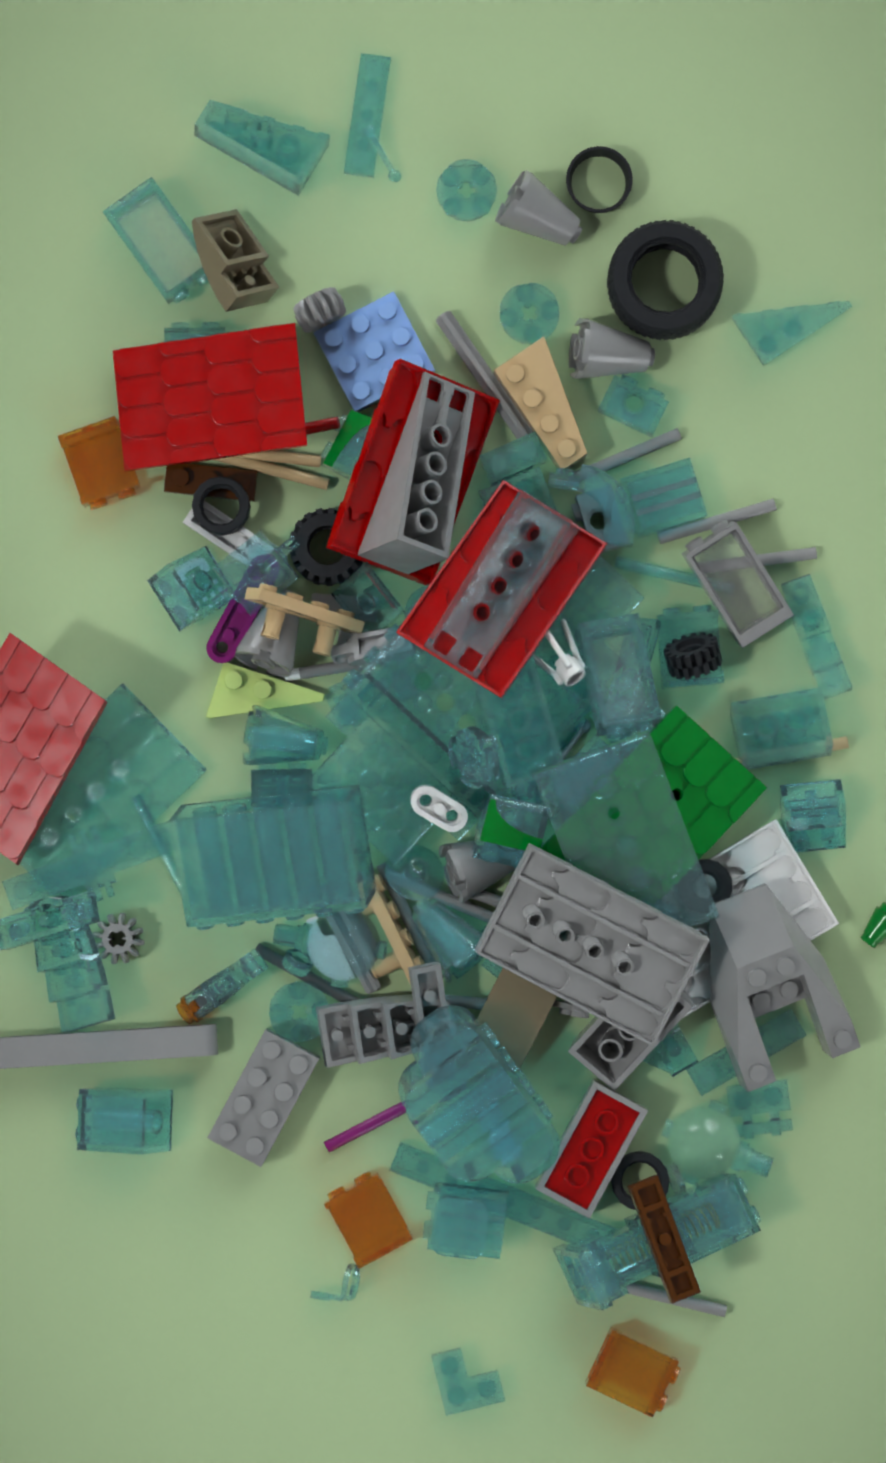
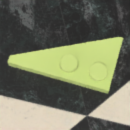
(241, 688)

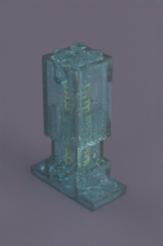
(707, 1219)

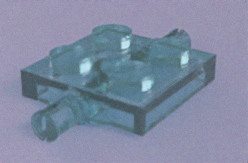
(252, 564)

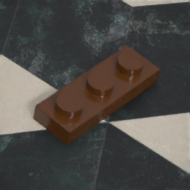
(187, 478)

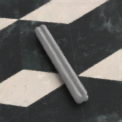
(483, 373)

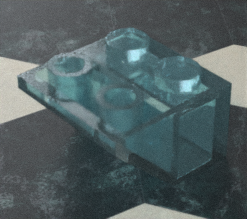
(814, 815)

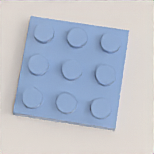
(365, 347)

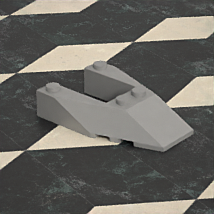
(760, 966)

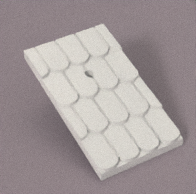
(768, 859)

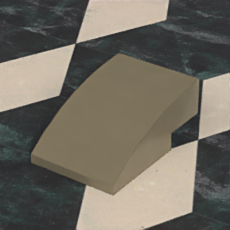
(233, 260)
(516, 1013)

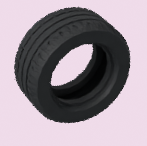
(685, 241)

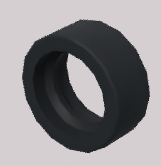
(217, 483)
(628, 1160)

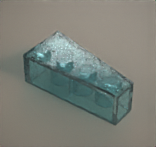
(267, 146)

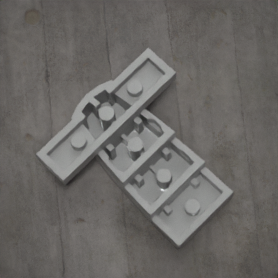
(379, 1025)

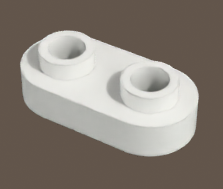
(438, 807)

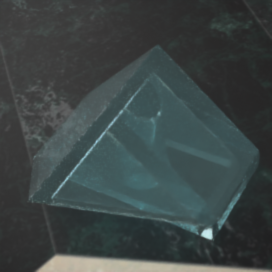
(672, 1053)

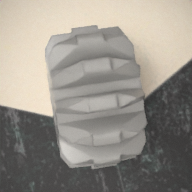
(319, 309)
(117, 928)

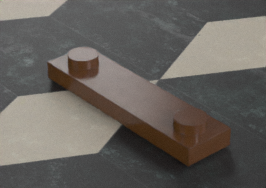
(663, 1239)

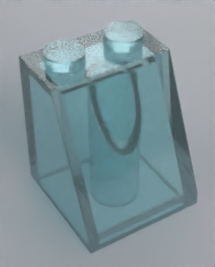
(124, 1120)

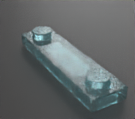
(717, 1067)

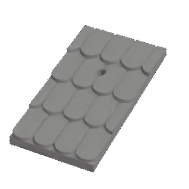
(616, 951)

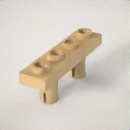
(291, 603)
(400, 939)

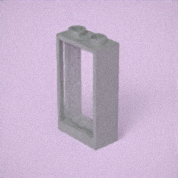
(736, 582)

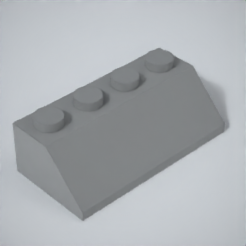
(614, 1053)

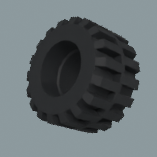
(303, 561)

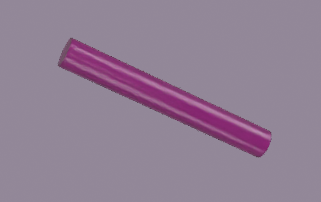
(365, 1127)

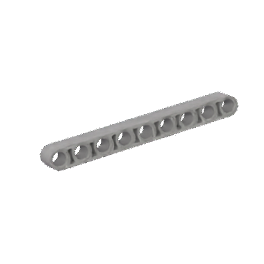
(108, 1046)

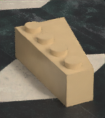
(541, 399)

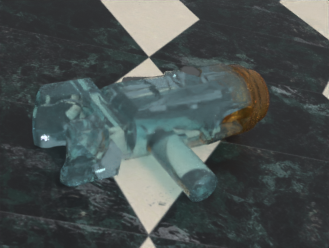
(220, 987)

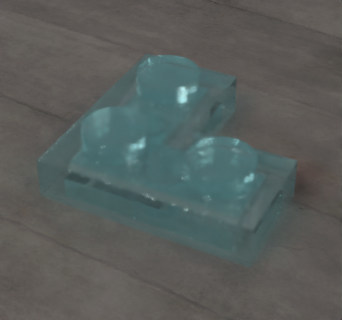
(462, 1392)

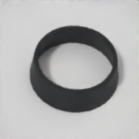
(600, 151)

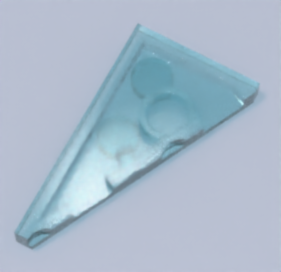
(778, 330)

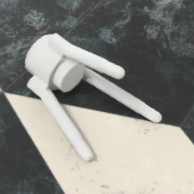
(568, 669)

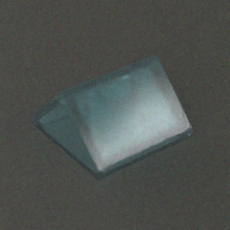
(368, 599)

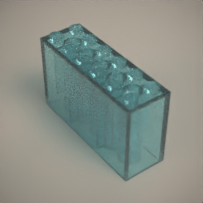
(273, 857)

